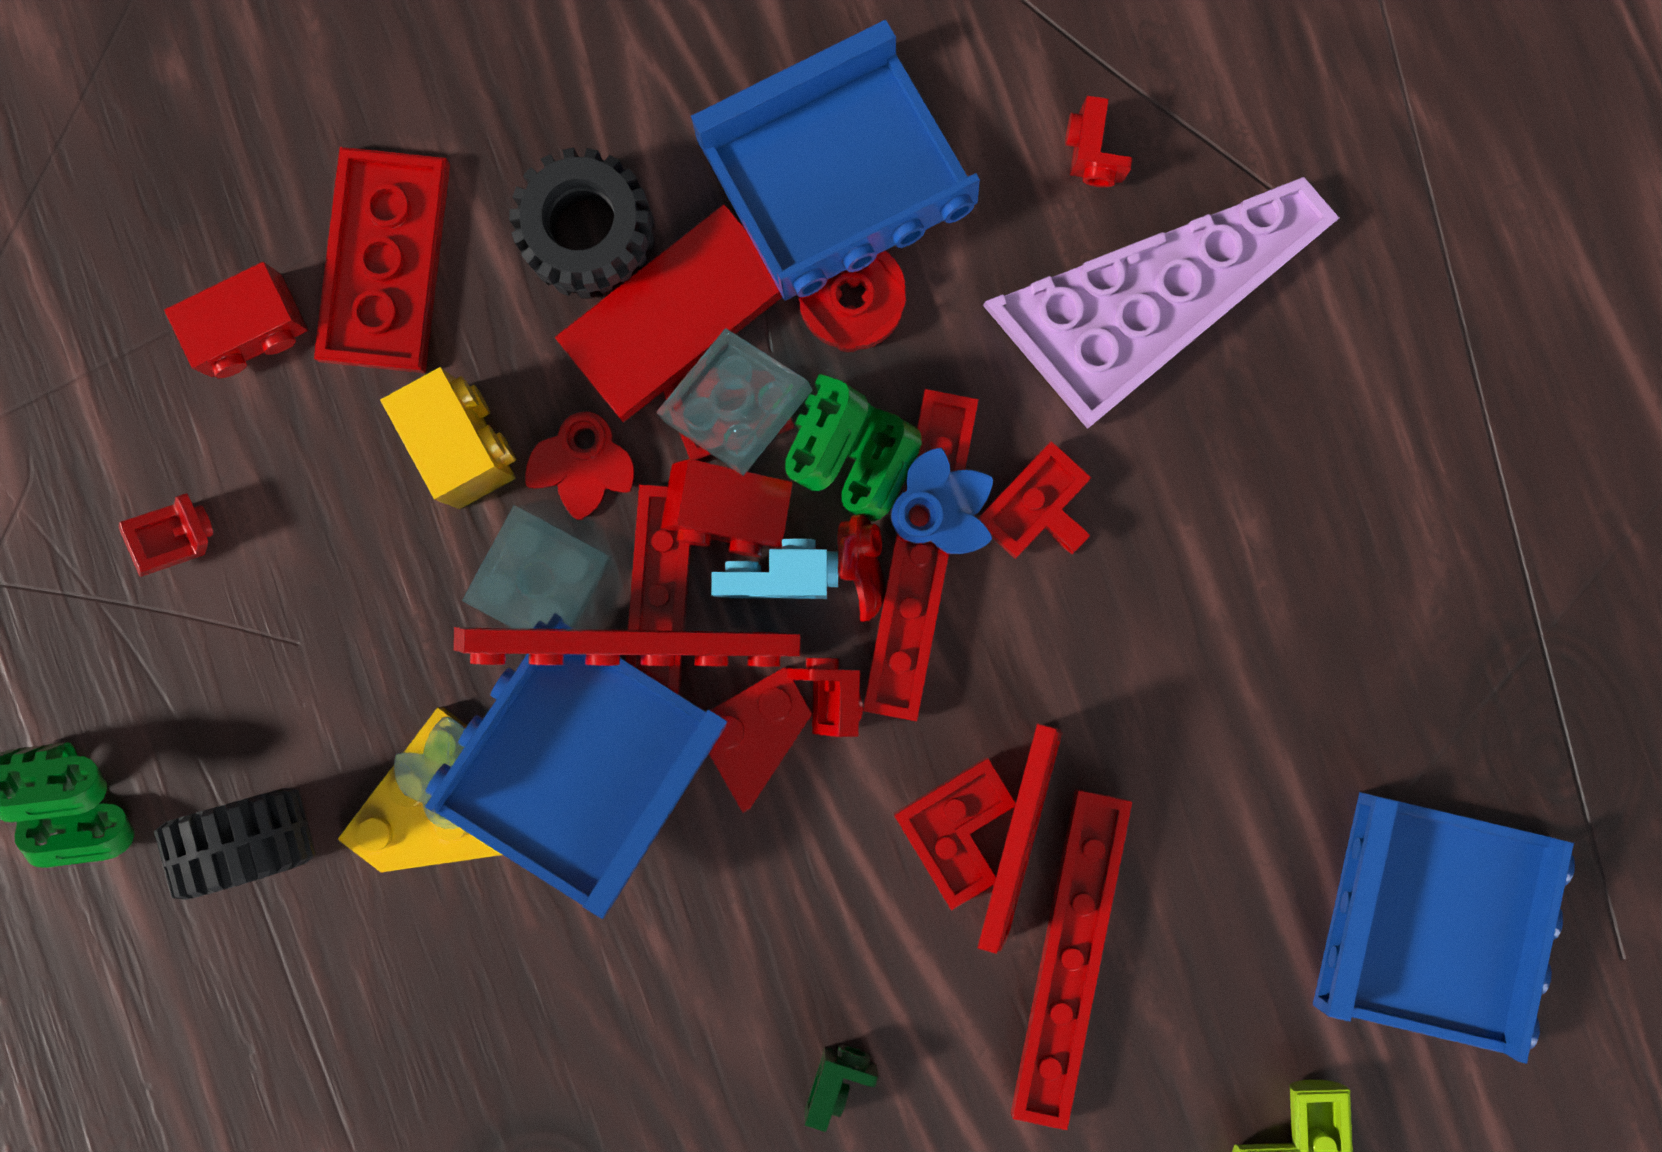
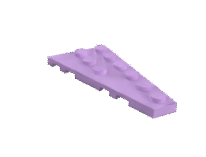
(1136, 308)

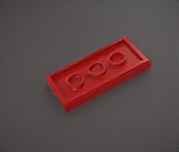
(382, 260)
(670, 313)
(1020, 838)

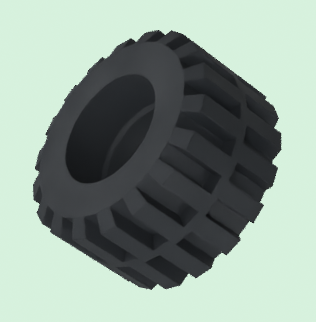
(556, 189)
(234, 843)

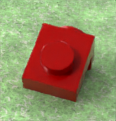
(1086, 136)
(167, 535)
(835, 696)

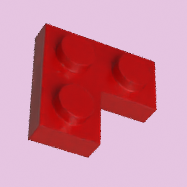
(942, 825)

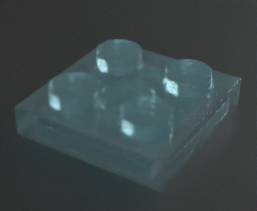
(734, 401)
(535, 573)

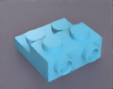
(793, 573)

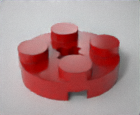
(860, 327)

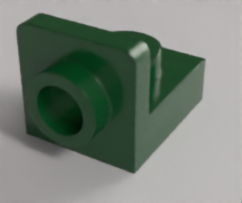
(829, 1091)

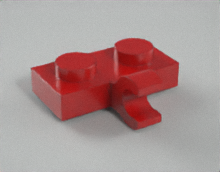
(1037, 503)

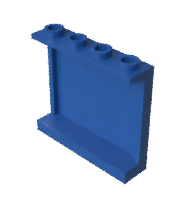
(834, 162)
(575, 771)
(1444, 926)

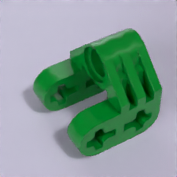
(846, 425)
(54, 799)

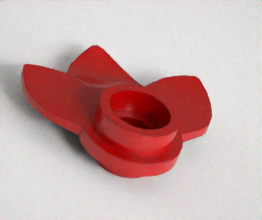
(579, 472)
(858, 561)

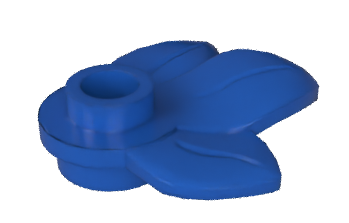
(949, 501)

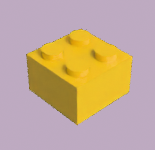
(449, 438)

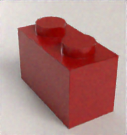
(237, 321)
(725, 506)

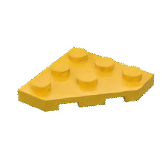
(396, 833)

